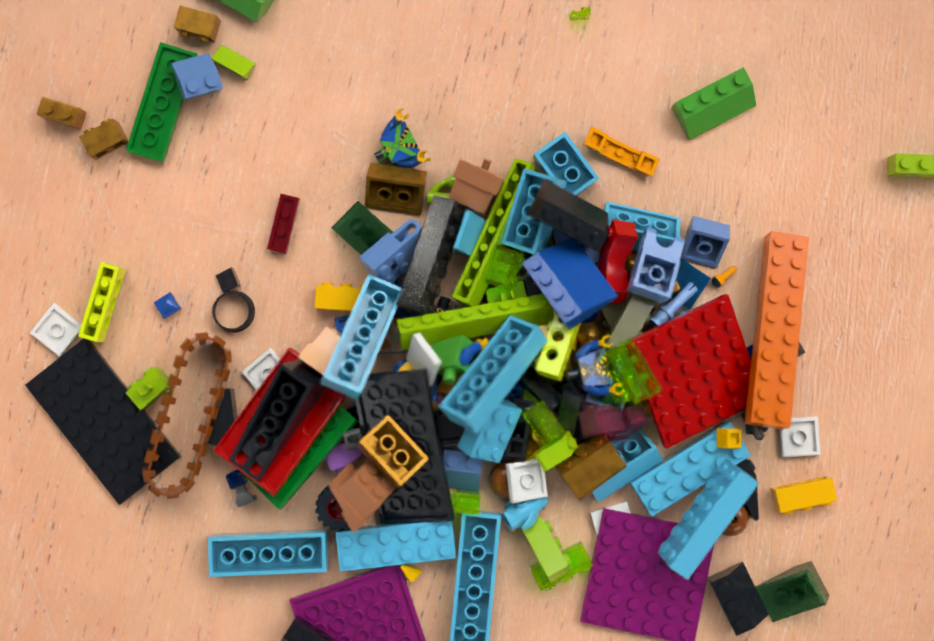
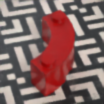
(613, 254)

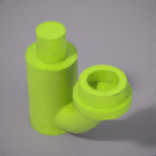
(436, 187)

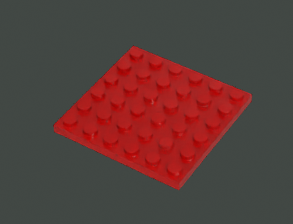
(700, 370)

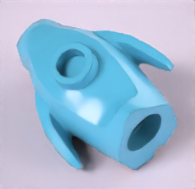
(523, 513)

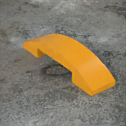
(621, 153)

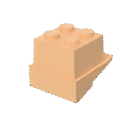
(321, 350)

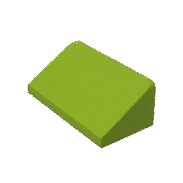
(233, 62)

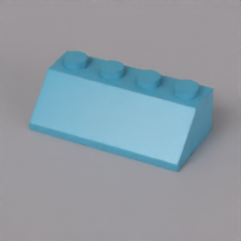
(666, 226)
(639, 456)

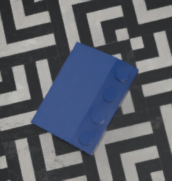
(569, 281)

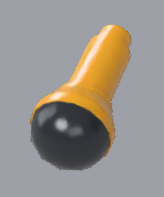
(718, 280)

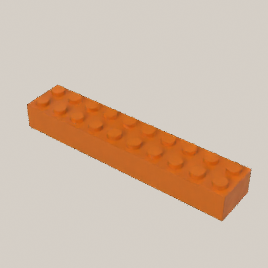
(777, 331)

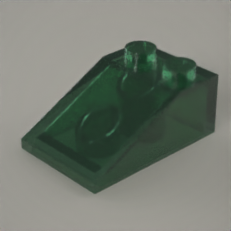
(360, 228)
(793, 592)

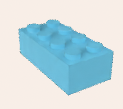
(522, 230)

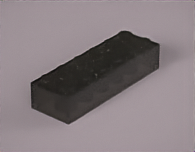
(431, 257)

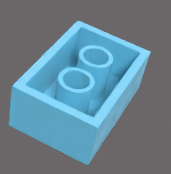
(565, 162)
(493, 436)

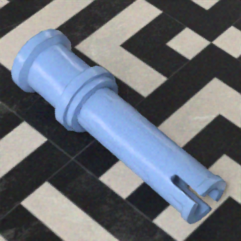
(667, 312)

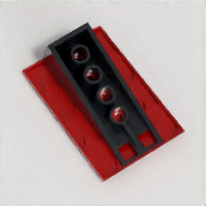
(280, 423)

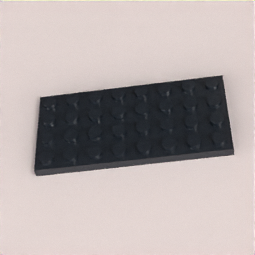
(409, 403)
(100, 419)

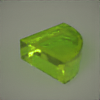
(584, 14)

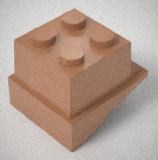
(475, 185)
(360, 492)

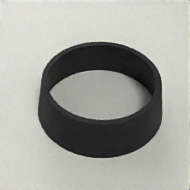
(250, 318)

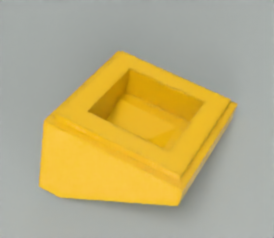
(410, 571)

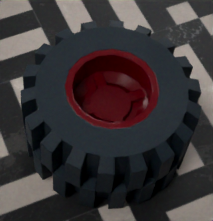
(330, 511)

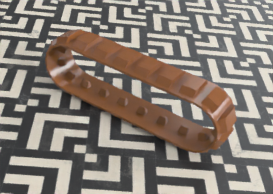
(206, 429)

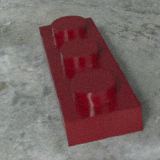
(283, 223)

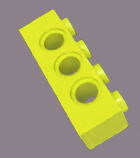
(102, 302)
(555, 368)

